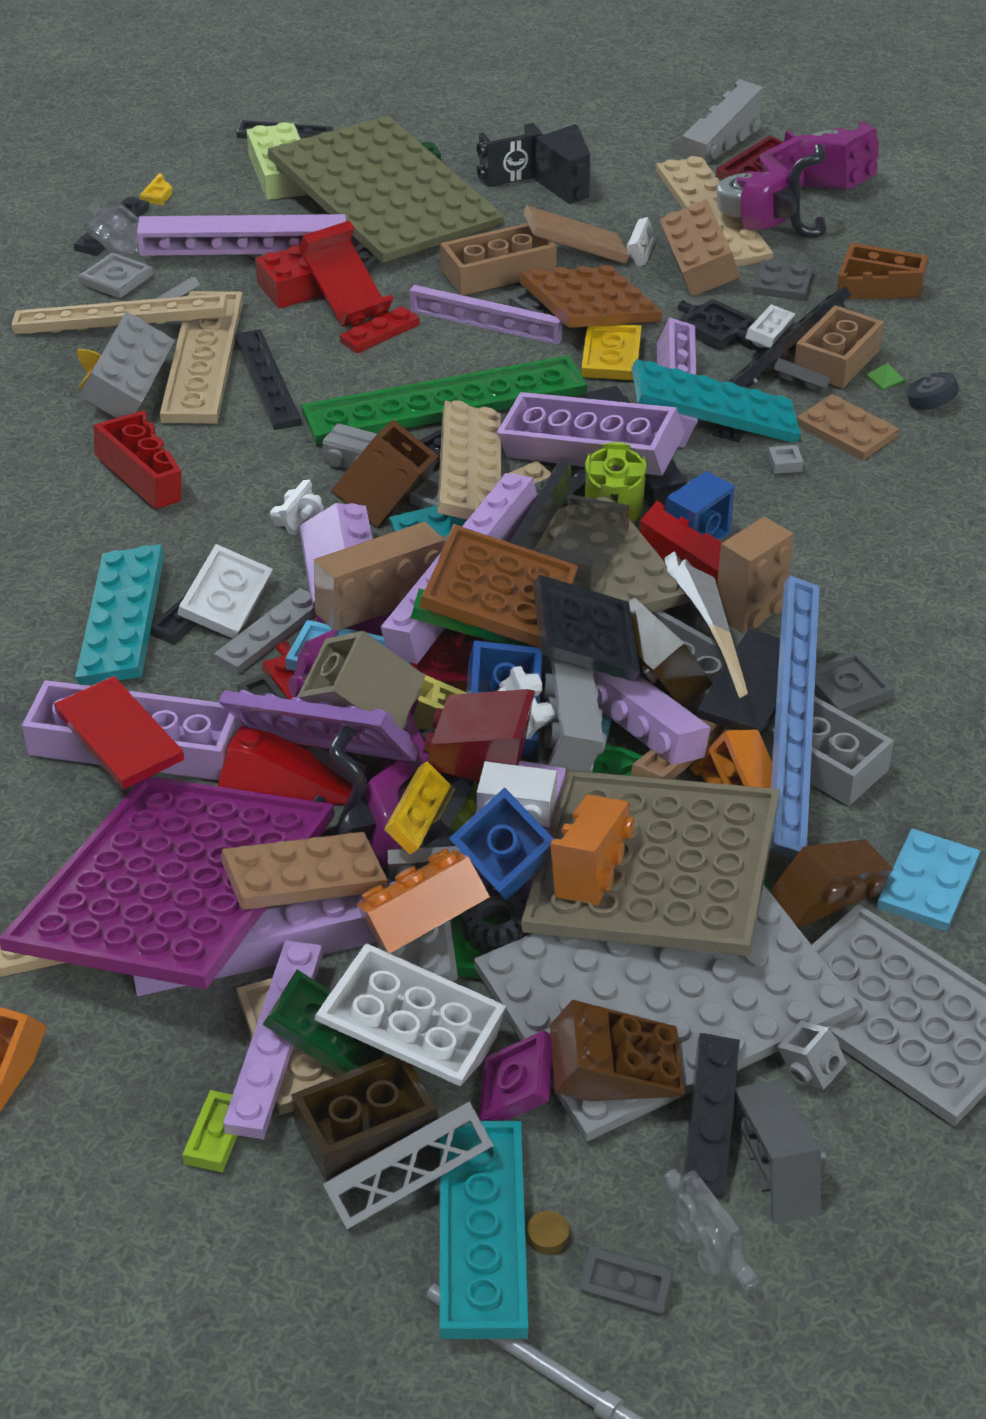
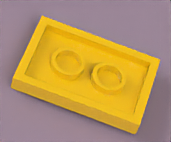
(611, 351)

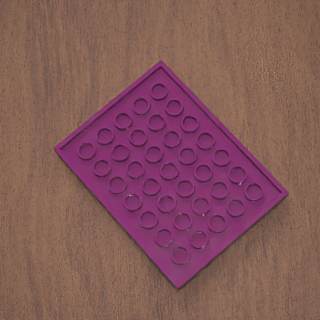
(152, 883)

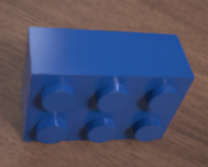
(491, 664)

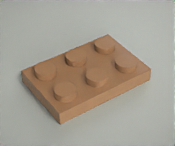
(847, 426)

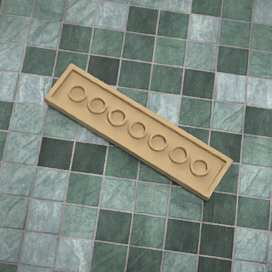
(693, 182)
(201, 366)
(467, 458)

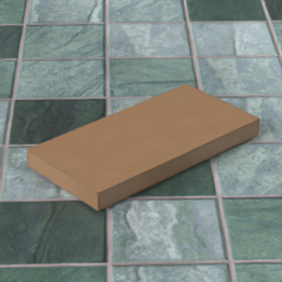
(576, 234)

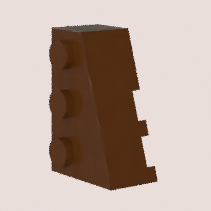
(830, 879)

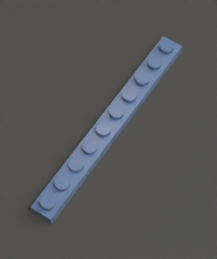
(794, 715)

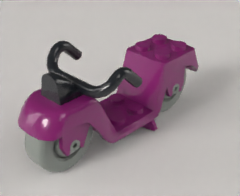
(822, 160)
(373, 803)

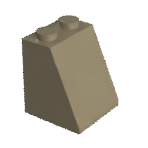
(362, 674)

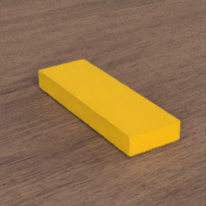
(417, 808)

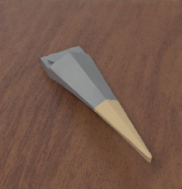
(707, 603)

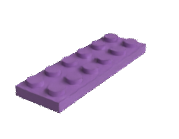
(320, 723)

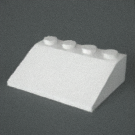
(413, 1014)

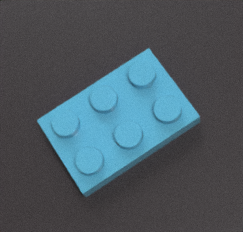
(928, 879)

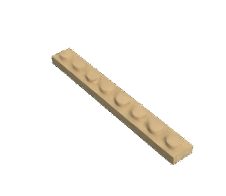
(110, 314)

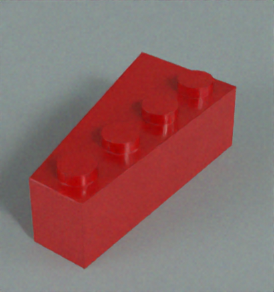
(139, 458)

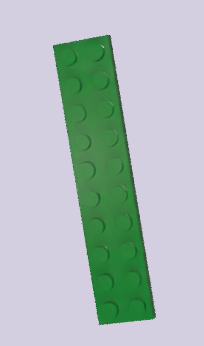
(424, 401)

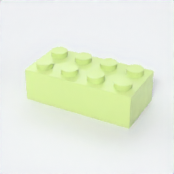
(271, 177)

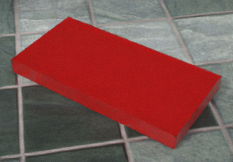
(119, 732)

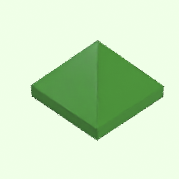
(885, 377)

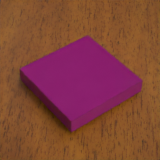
(516, 1078)

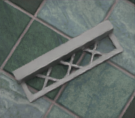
(400, 1151)

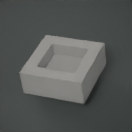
(785, 459)

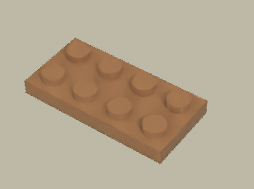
(302, 870)

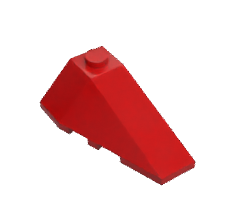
(275, 766)

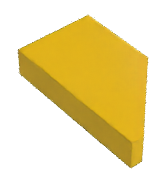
(157, 191)

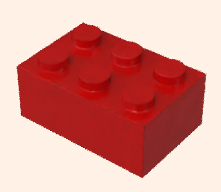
(286, 277)

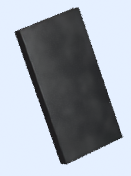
(759, 665)

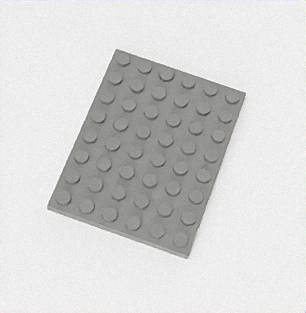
(697, 991)

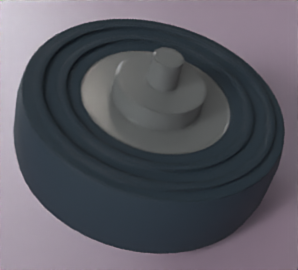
(932, 390)

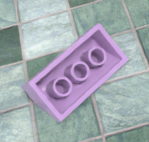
(332, 531)

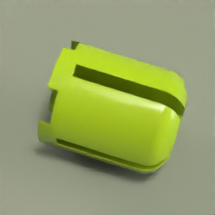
(627, 482)

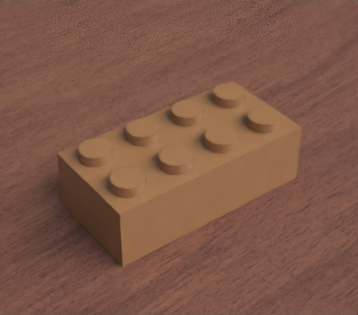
(699, 247)
(494, 258)
(373, 575)

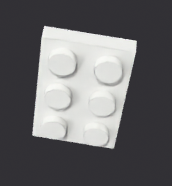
(225, 591)

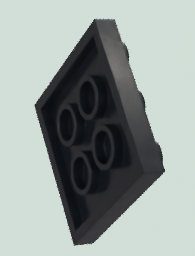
(585, 628)

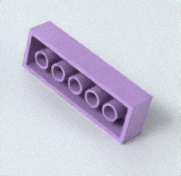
(571, 428)
(196, 726)

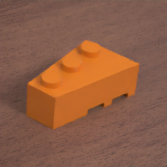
(736, 759)
(591, 848)

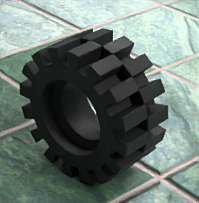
(494, 935)

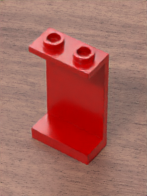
(342, 275)

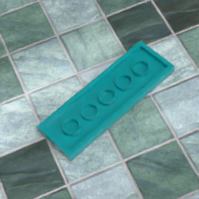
(715, 401)
(121, 615)
(484, 1237)

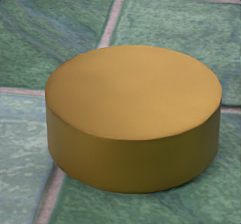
(548, 1232)

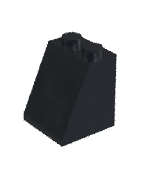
(563, 163)

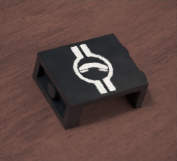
(507, 158)

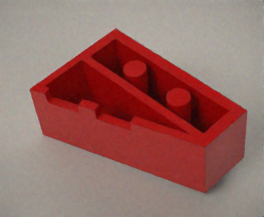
(672, 535)

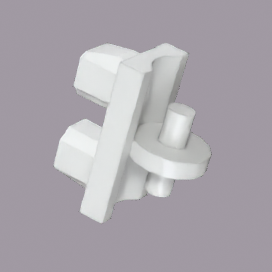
(297, 508)
(541, 713)

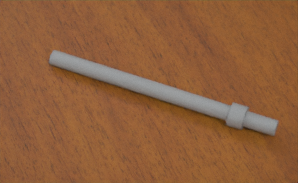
(605, 1404)

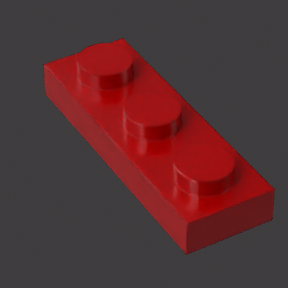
(379, 329)

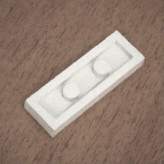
(770, 326)

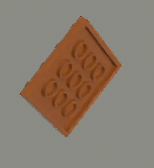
(590, 296)
(491, 584)

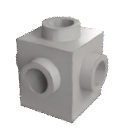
(812, 1055)

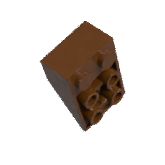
(386, 472)
(614, 1055)

